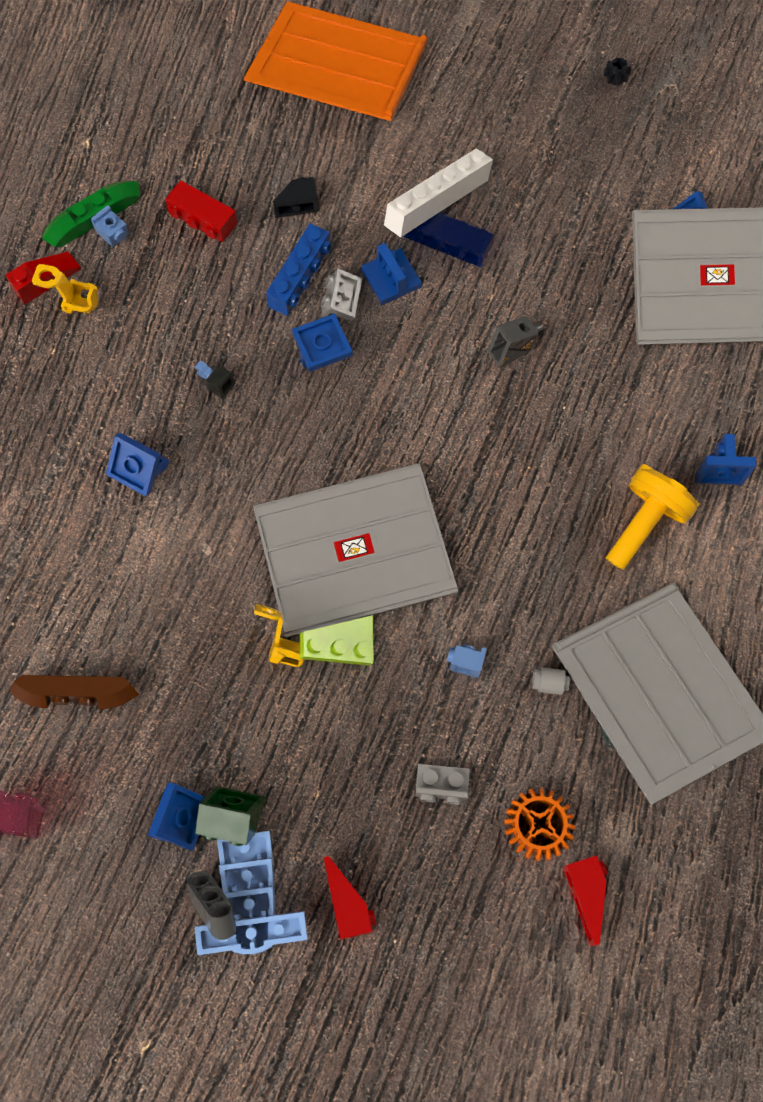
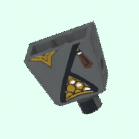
(513, 340)

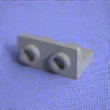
(341, 295)
(442, 783)

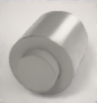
(550, 680)

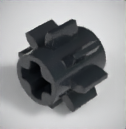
(617, 71)

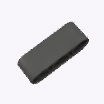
(211, 905)

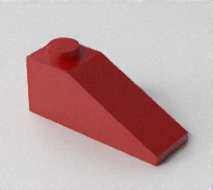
(21, 277)
(588, 888)
(350, 909)

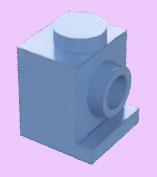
(110, 226)
(466, 660)

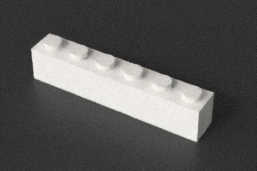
(437, 192)

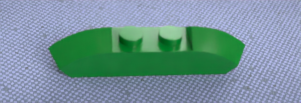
(77, 218)

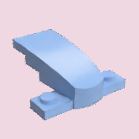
(249, 886)

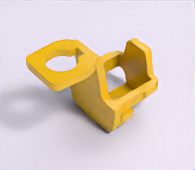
(68, 290)
(280, 647)

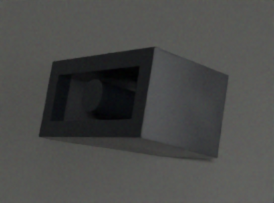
(297, 198)

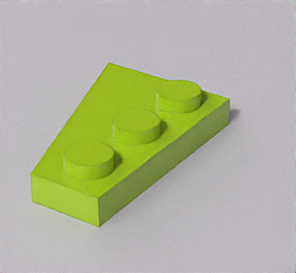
(340, 643)

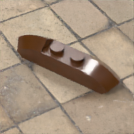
(42, 689)

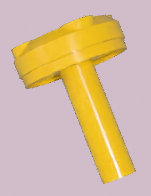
(661, 497)

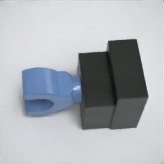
(218, 381)

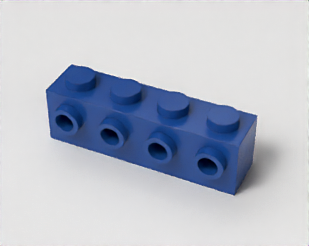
(298, 269)

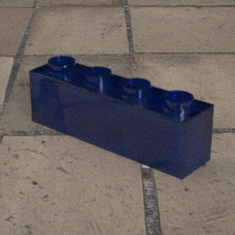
(453, 238)

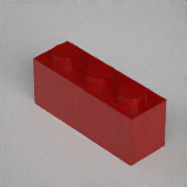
(201, 211)

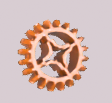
(548, 832)

